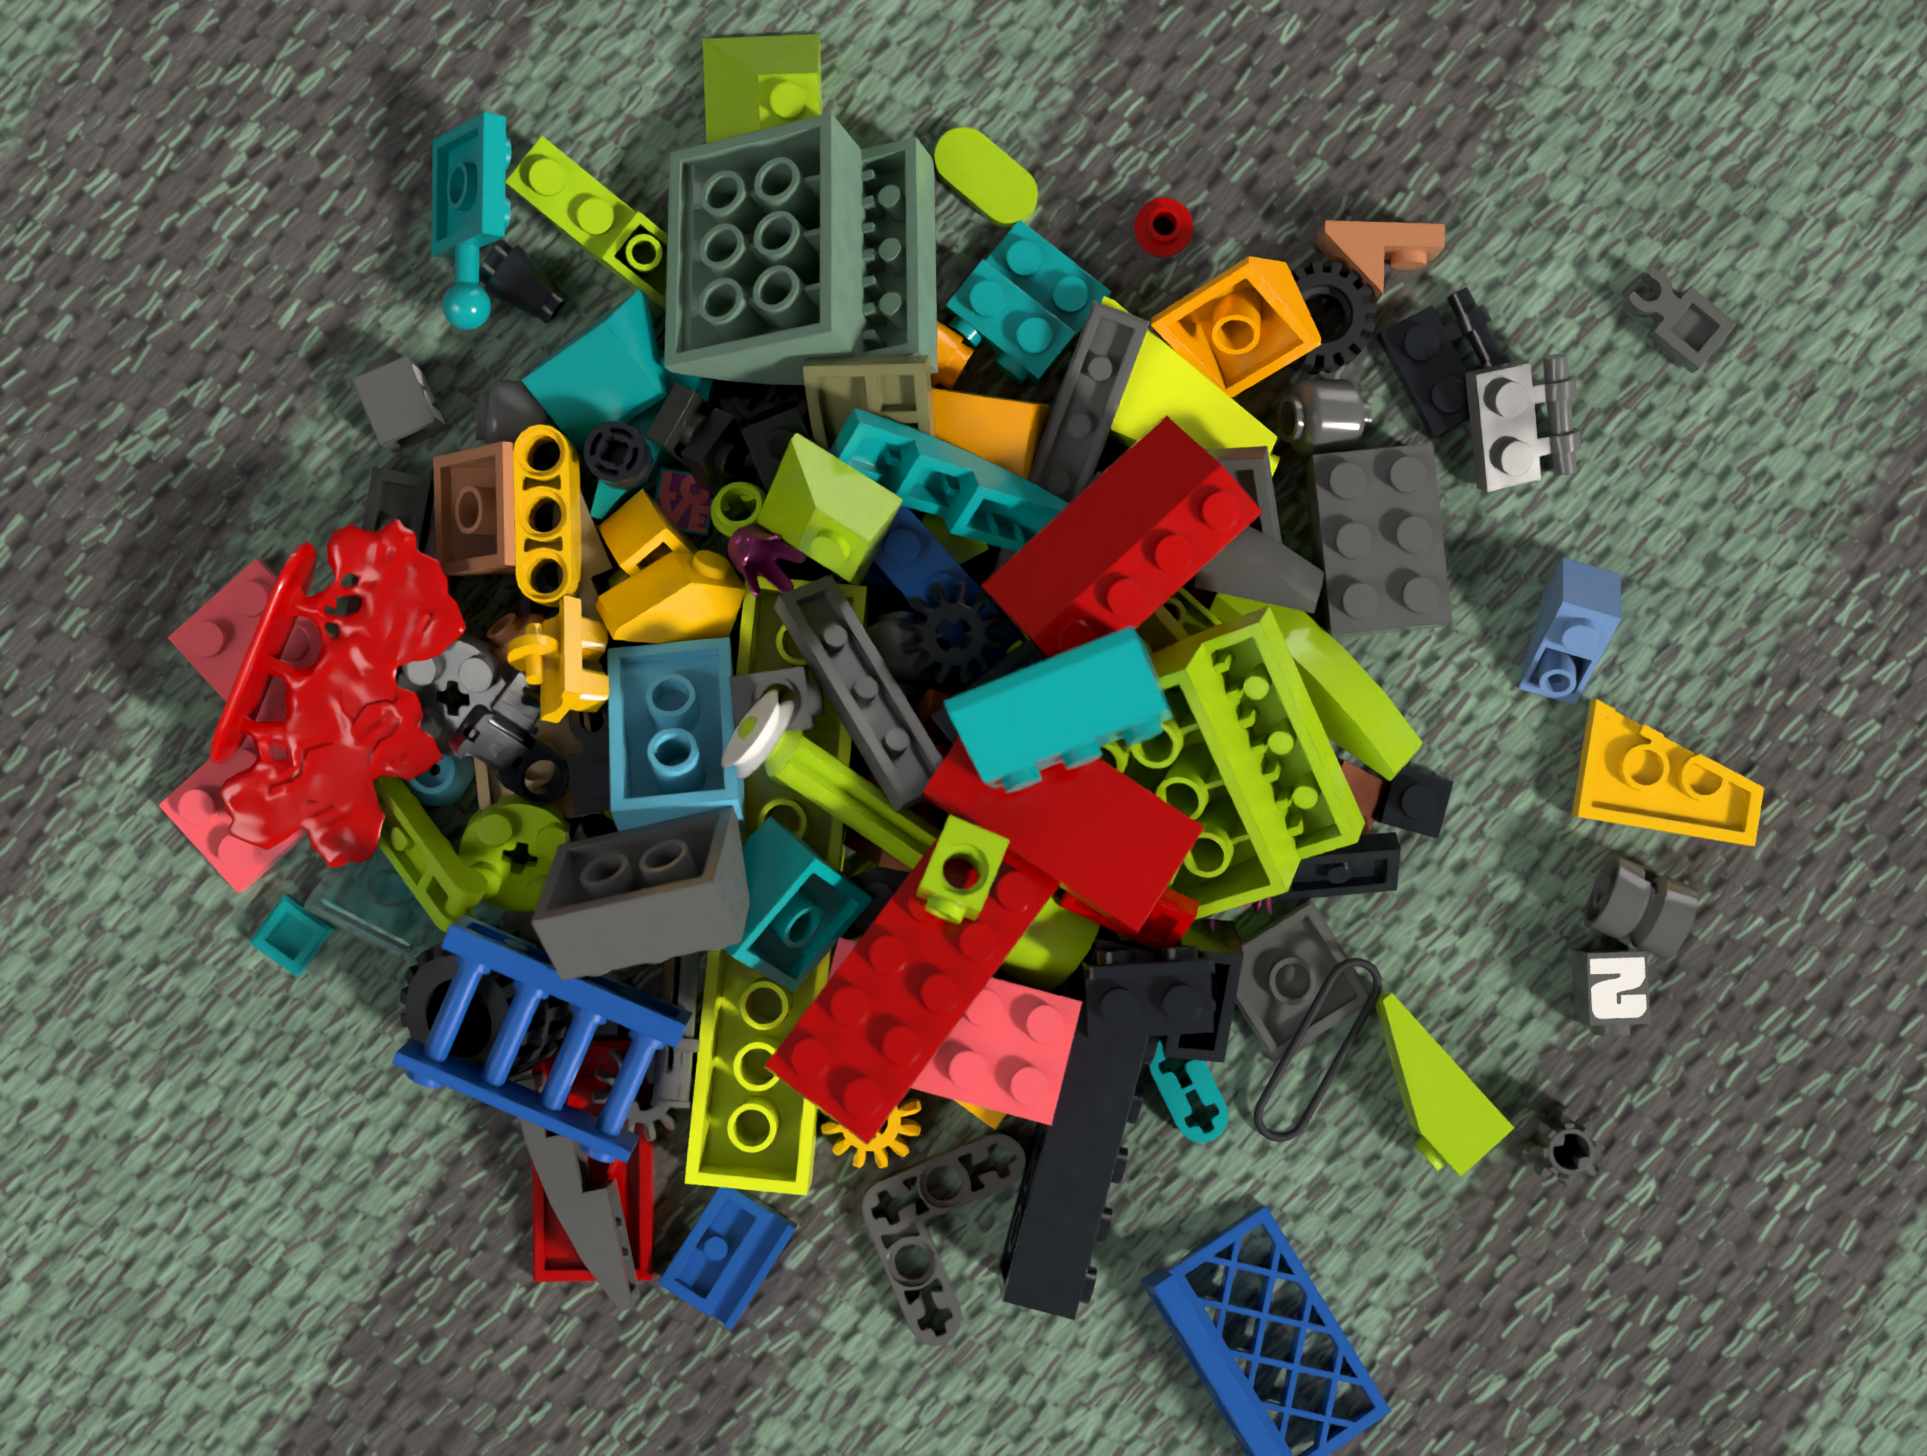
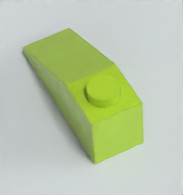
(1439, 1099)

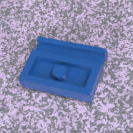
(727, 1254)

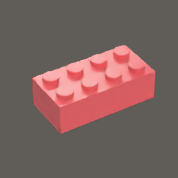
(1003, 1051)

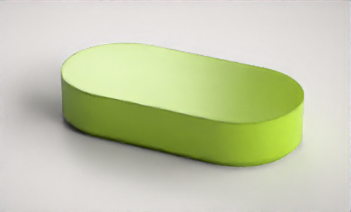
(985, 177)

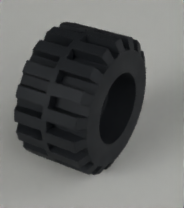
(475, 1038)

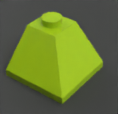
(760, 83)
(828, 510)

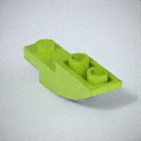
(594, 219)

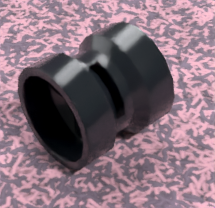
(624, 466)

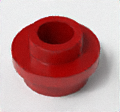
(1163, 245)

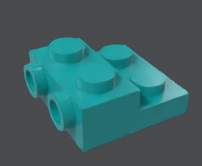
(1024, 304)

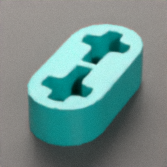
(1177, 1103)

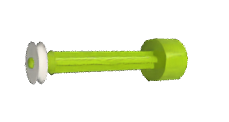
(1050, 945)

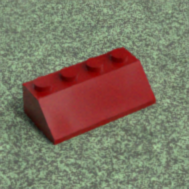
(1123, 543)

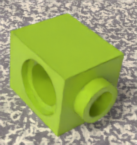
(969, 843)

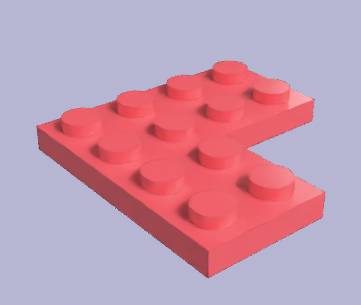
(216, 645)

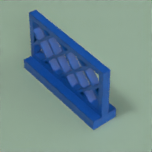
(1215, 1361)

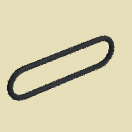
(1338, 1060)

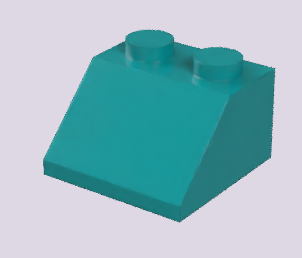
(795, 906)

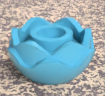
(446, 786)

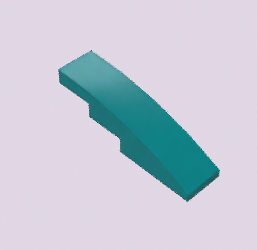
(946, 481)

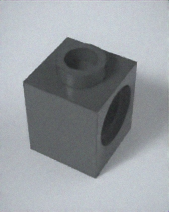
(808, 694)

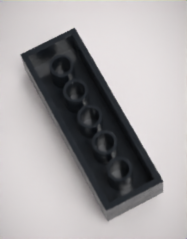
(1072, 1164)

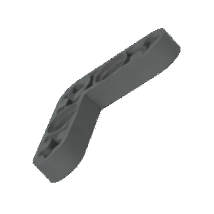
(913, 1228)

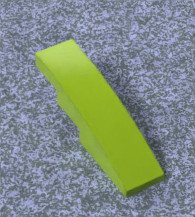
(1343, 694)

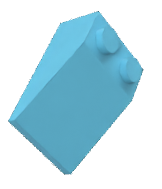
(670, 732)

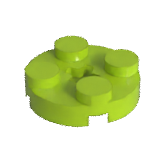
(499, 829)

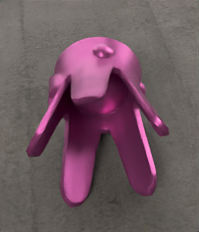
(756, 552)

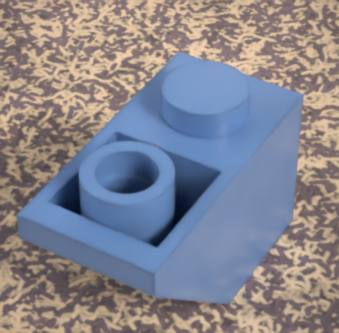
(1571, 630)

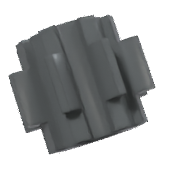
(1574, 1159)

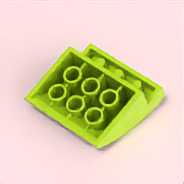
(1242, 763)

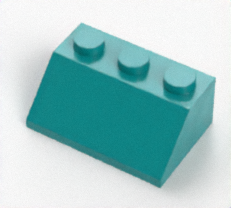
(1061, 711)

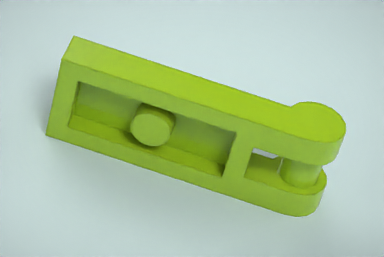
(425, 856)

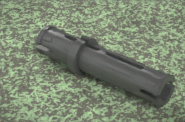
(673, 1064)

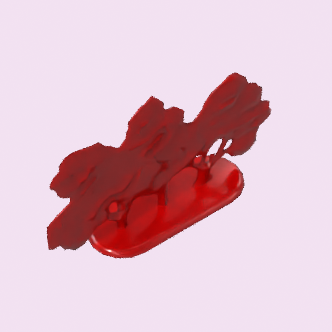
(345, 710)

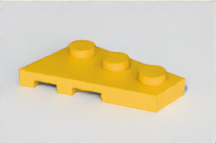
(1652, 783)

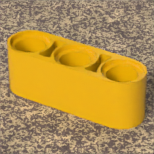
(531, 492)

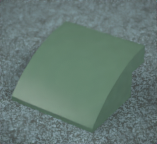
(798, 253)

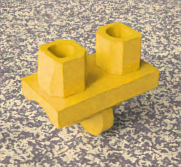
(553, 658)

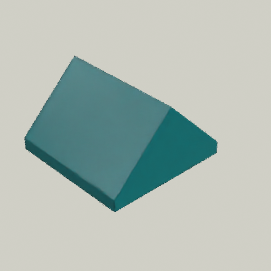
(602, 372)

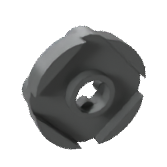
(477, 674)

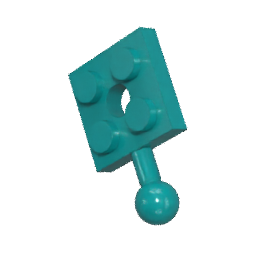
(469, 209)

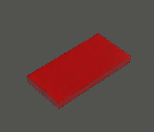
(1079, 829)
(553, 1251)

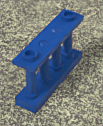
(593, 1001)

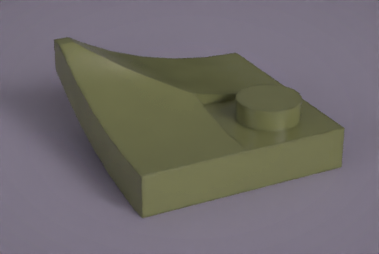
(879, 385)

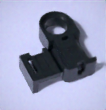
(506, 741)

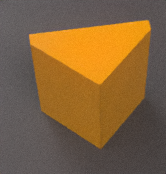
(1241, 324)
(991, 427)

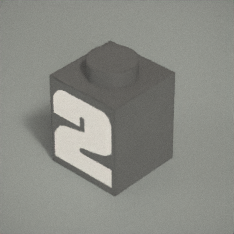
(398, 402)
(1610, 989)

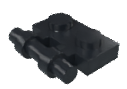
(1430, 365)

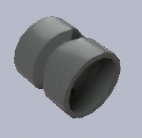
(1650, 911)

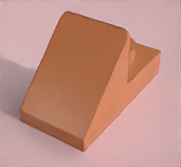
(1367, 244)

